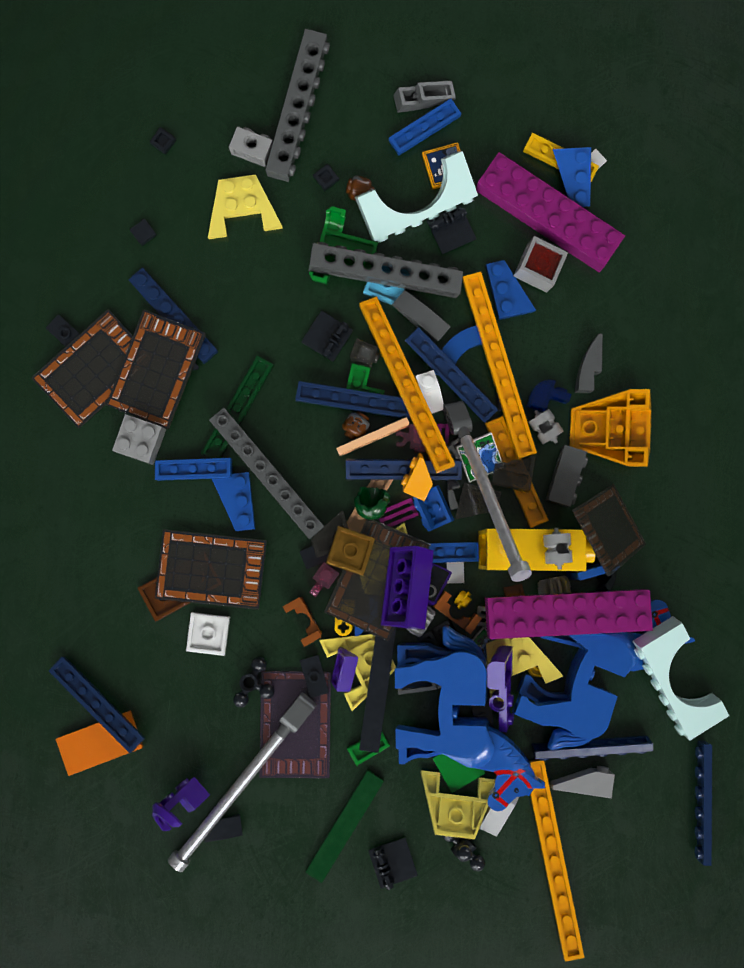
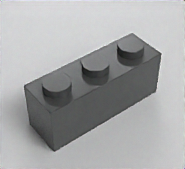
(566, 476)

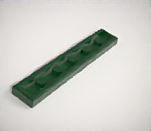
(240, 404)
(344, 826)

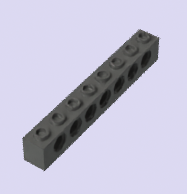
(311, 42)
(377, 275)
(266, 473)

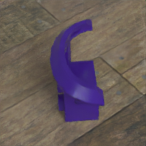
(189, 794)

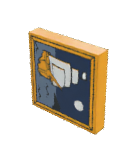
(433, 162)

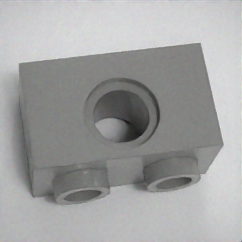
(258, 154)

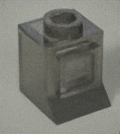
(364, 353)

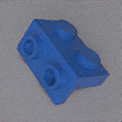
(434, 509)

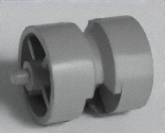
(546, 426)
(557, 548)

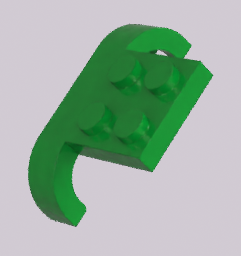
(334, 236)

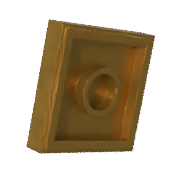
(350, 550)

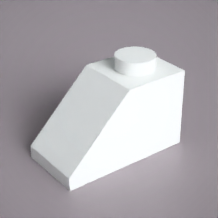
(431, 390)

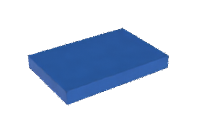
(591, 571)

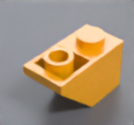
(418, 480)

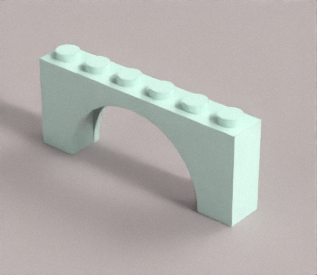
(455, 189)
(657, 651)

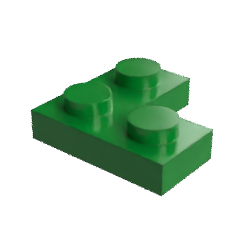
(358, 380)

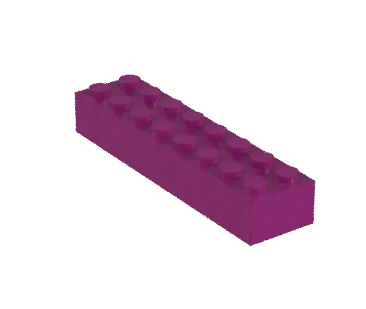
(549, 212)
(568, 614)

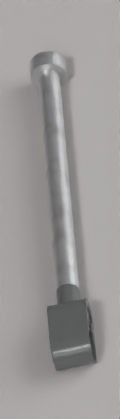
(461, 425)
(290, 722)

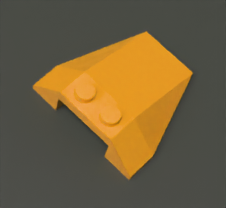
(615, 427)

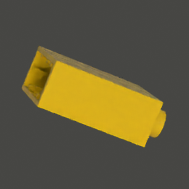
(532, 549)

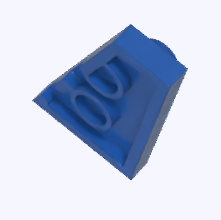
(575, 171)
(507, 292)
(237, 500)

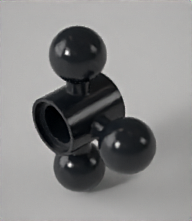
(266, 690)
(463, 850)

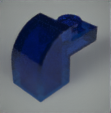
(543, 392)

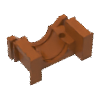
(466, 623)
(313, 630)

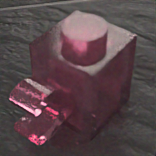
(413, 438)
(325, 577)

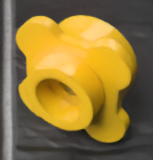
(463, 599)

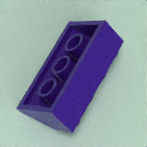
(407, 587)

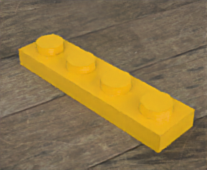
(542, 150)

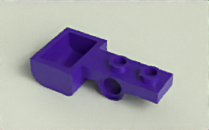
(499, 678)

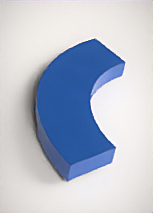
(461, 343)

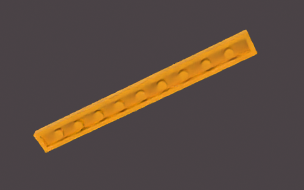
(499, 365)
(407, 385)
(555, 867)

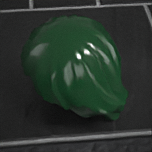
(371, 502)

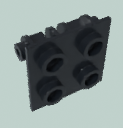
(451, 230)
(327, 336)
(393, 863)

